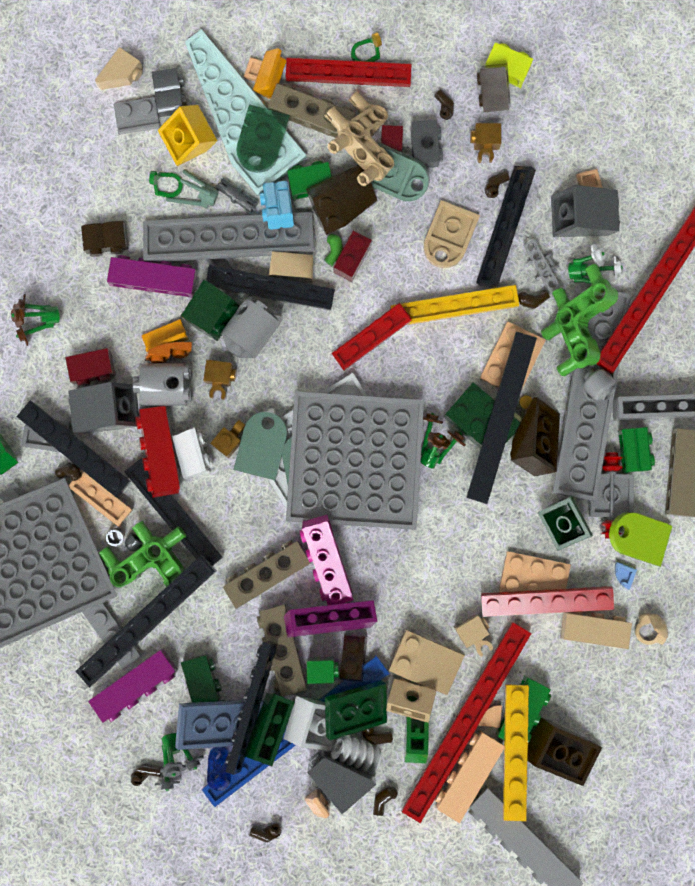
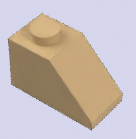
(119, 71)

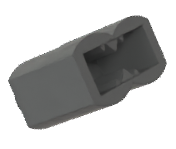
(168, 91)

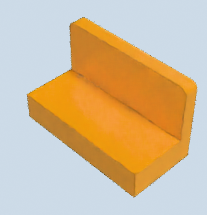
(269, 73)
(166, 334)

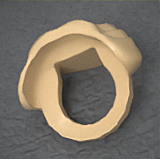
(658, 625)

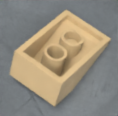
(425, 662)

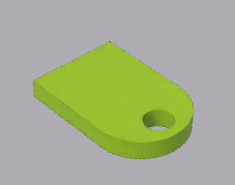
(642, 537)

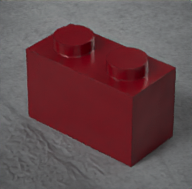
(352, 256)
(90, 367)

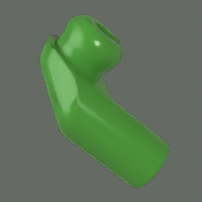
(336, 248)

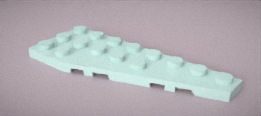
(229, 101)

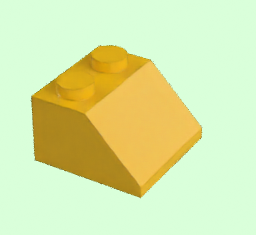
(187, 134)

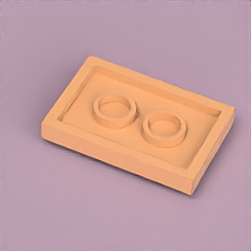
(495, 366)
(532, 573)

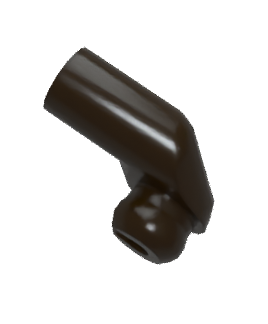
(447, 105)
(377, 738)

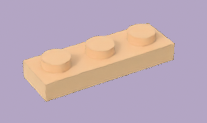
(101, 499)

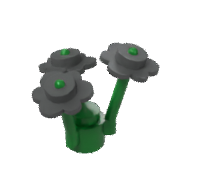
(173, 769)

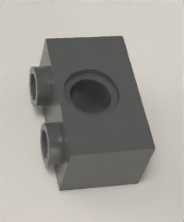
(426, 131)

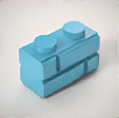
(278, 205)

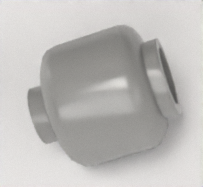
(599, 385)

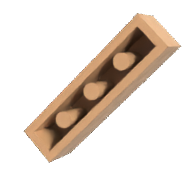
(469, 776)

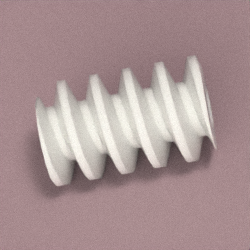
(357, 753)

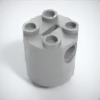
(250, 329)
(156, 380)

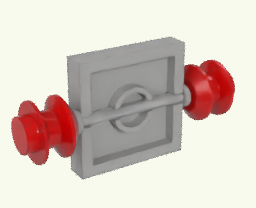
(614, 493)

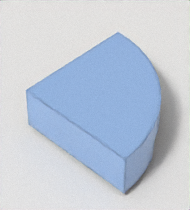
(625, 574)

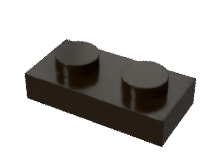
(353, 658)

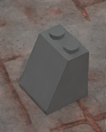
(585, 212)
(103, 407)
(339, 781)

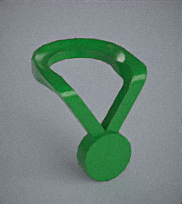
(154, 176)

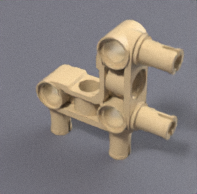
(357, 140)

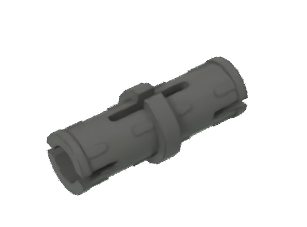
(237, 195)

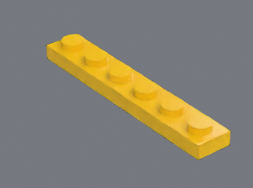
(462, 304)
(515, 752)

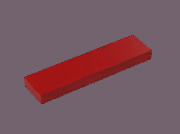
(372, 336)

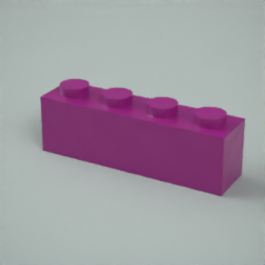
(152, 276)
(330, 618)
(133, 685)

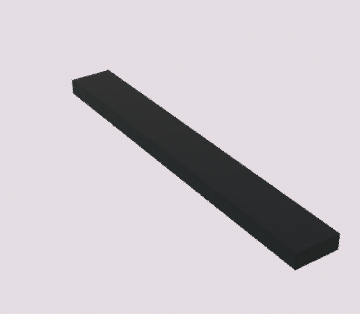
(501, 418)
(146, 621)

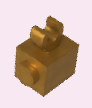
(486, 138)
(219, 374)
(227, 441)

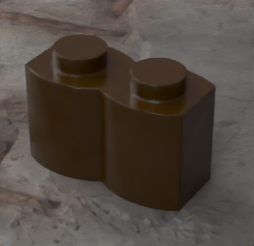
(104, 238)

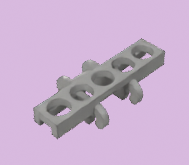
(548, 270)

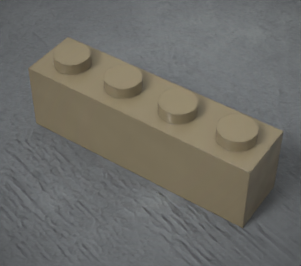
(681, 474)

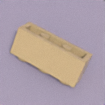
(596, 629)

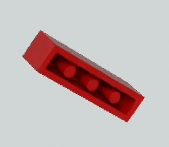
(158, 451)

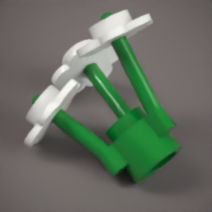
(577, 268)

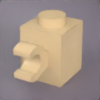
(472, 632)

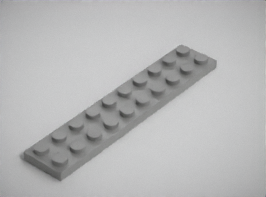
(587, 420)

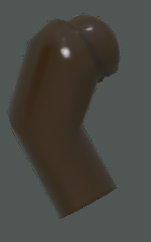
(494, 182)
(532, 301)
(69, 469)
(143, 772)
(382, 797)
(267, 834)

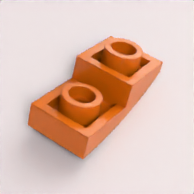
(162, 352)

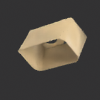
(291, 265)

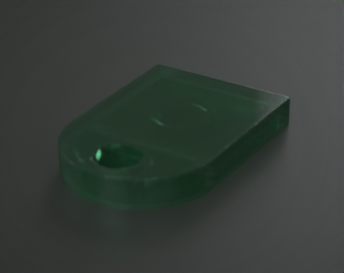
(261, 137)

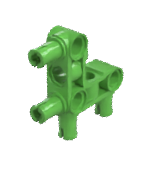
(580, 310)
(166, 563)

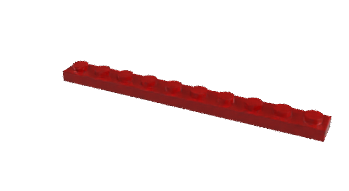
(649, 296)
(466, 722)

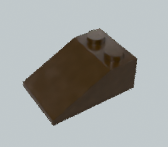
(340, 199)
(537, 439)
(562, 752)

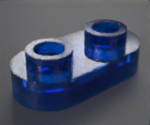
(218, 767)

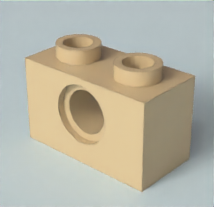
(401, 705)

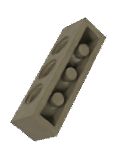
(285, 93)
(234, 583)
(296, 682)

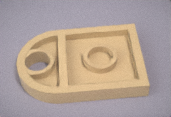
(449, 233)

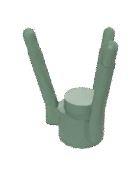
(207, 193)

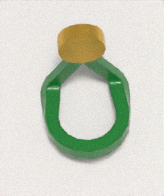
(376, 40)

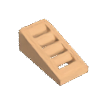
(318, 804)

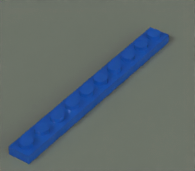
(373, 672)

